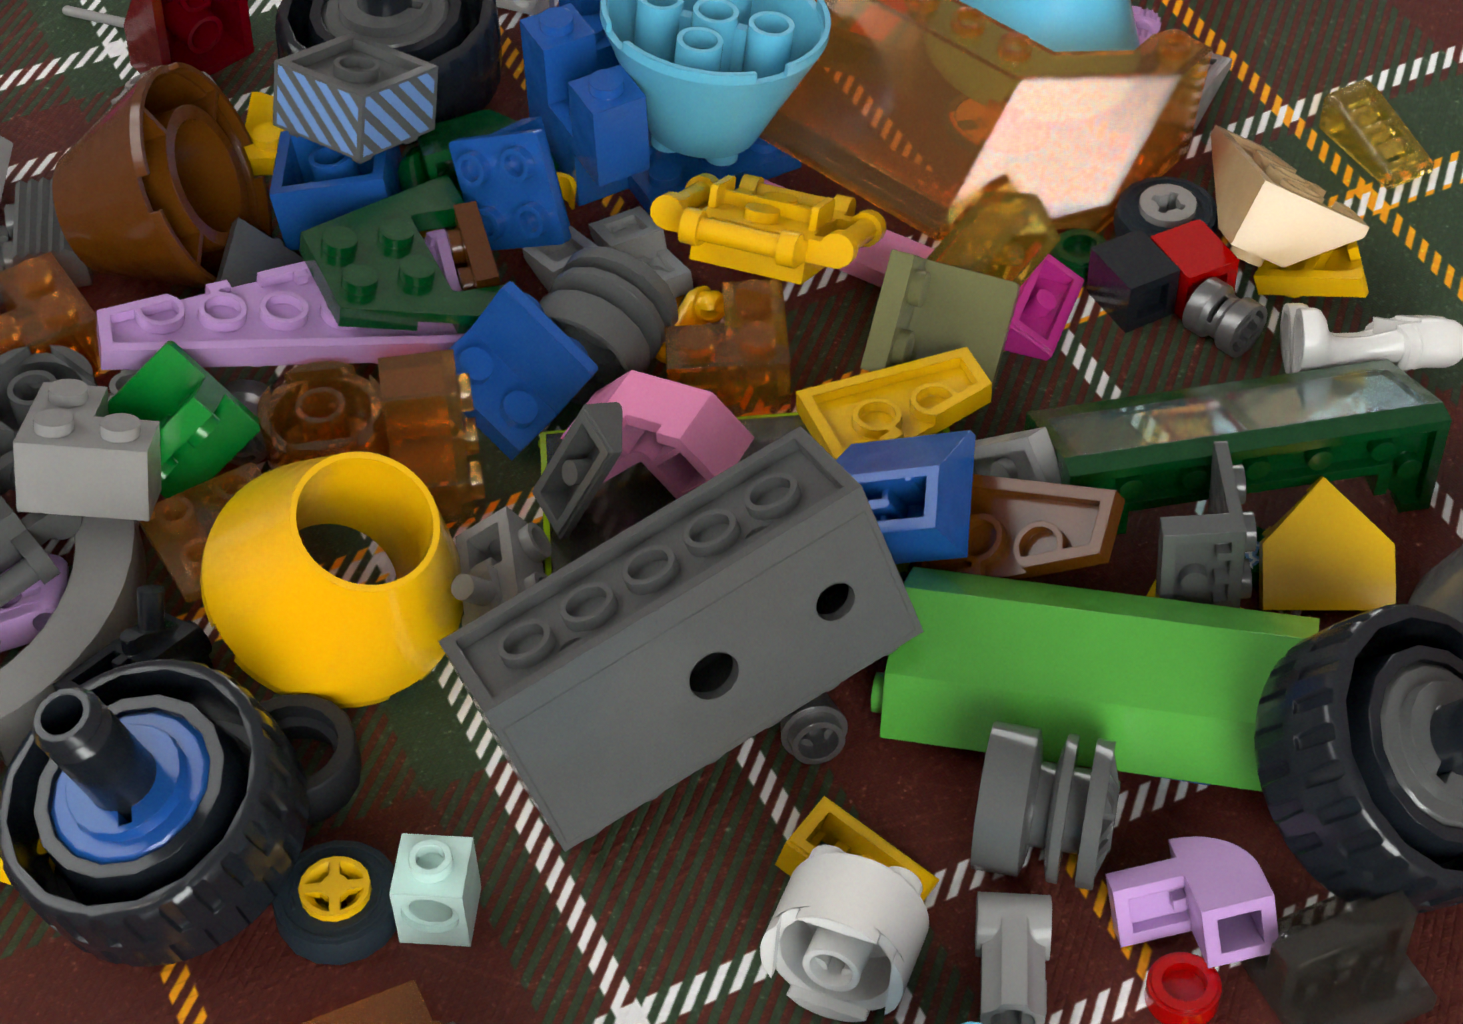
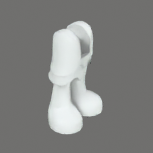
(1403, 340)

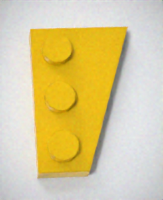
(895, 401)

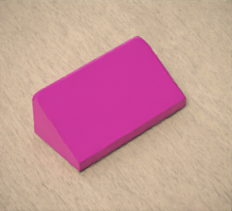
(1043, 309)

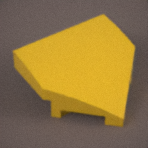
(1325, 557)

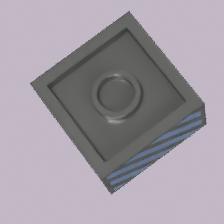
(355, 96)

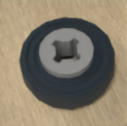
(1163, 204)

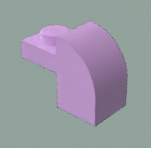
(1201, 889)

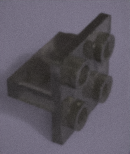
(1344, 964)

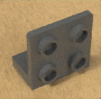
(1206, 553)

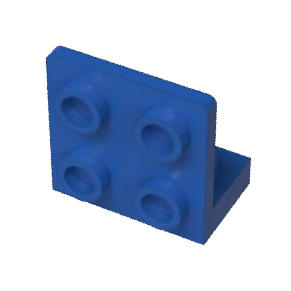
(519, 369)

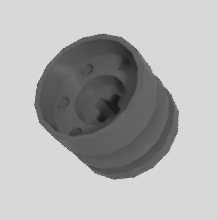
(613, 310)
(1043, 805)

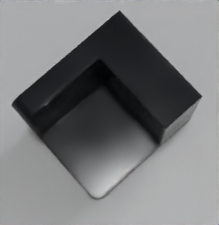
(1133, 280)

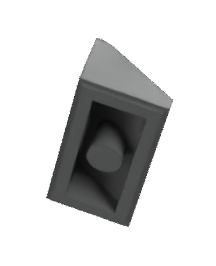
(580, 465)

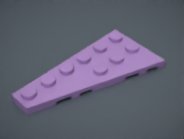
(262, 324)

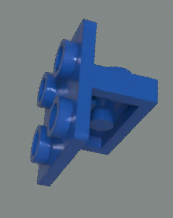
(513, 185)

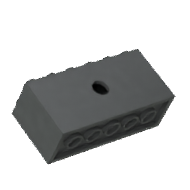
(685, 635)

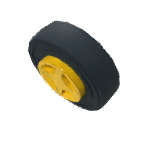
(311, 899)

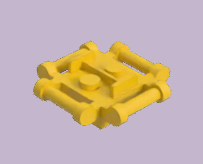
(766, 226)

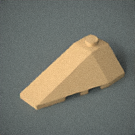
(1272, 210)

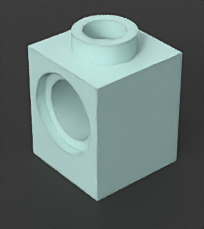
(435, 889)

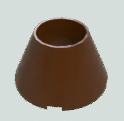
(160, 182)

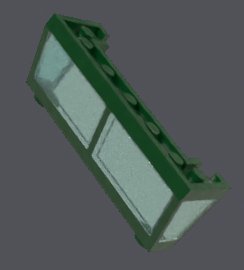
(1279, 427)

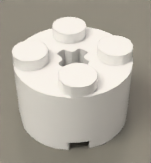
(846, 934)

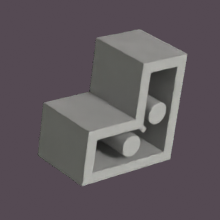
(84, 460)

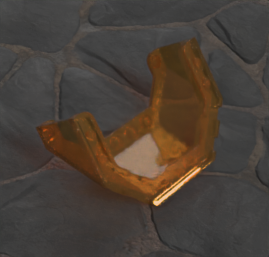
(944, 103)

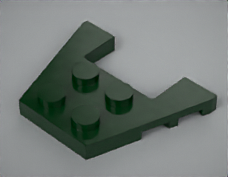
(380, 269)

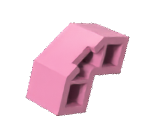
(673, 430)

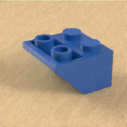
(918, 492)

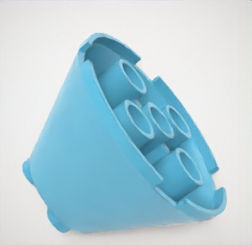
(714, 66)

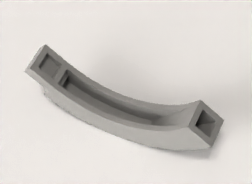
(90, 616)

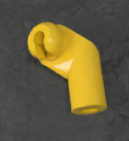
(699, 308)

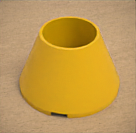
(304, 626)

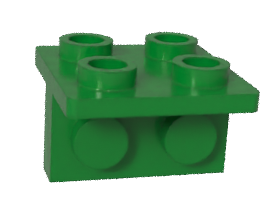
(197, 417)

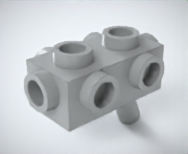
(498, 562)

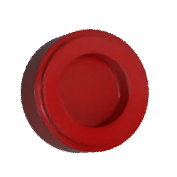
(1182, 989)

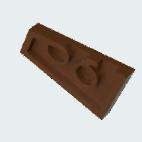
(1035, 528)

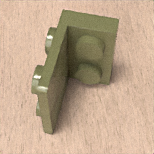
(936, 310)

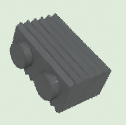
(36, 231)

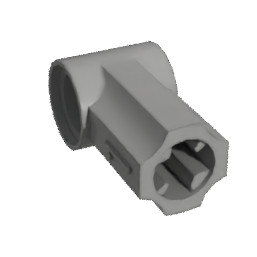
(1013, 944)

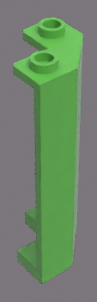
(1149, 672)

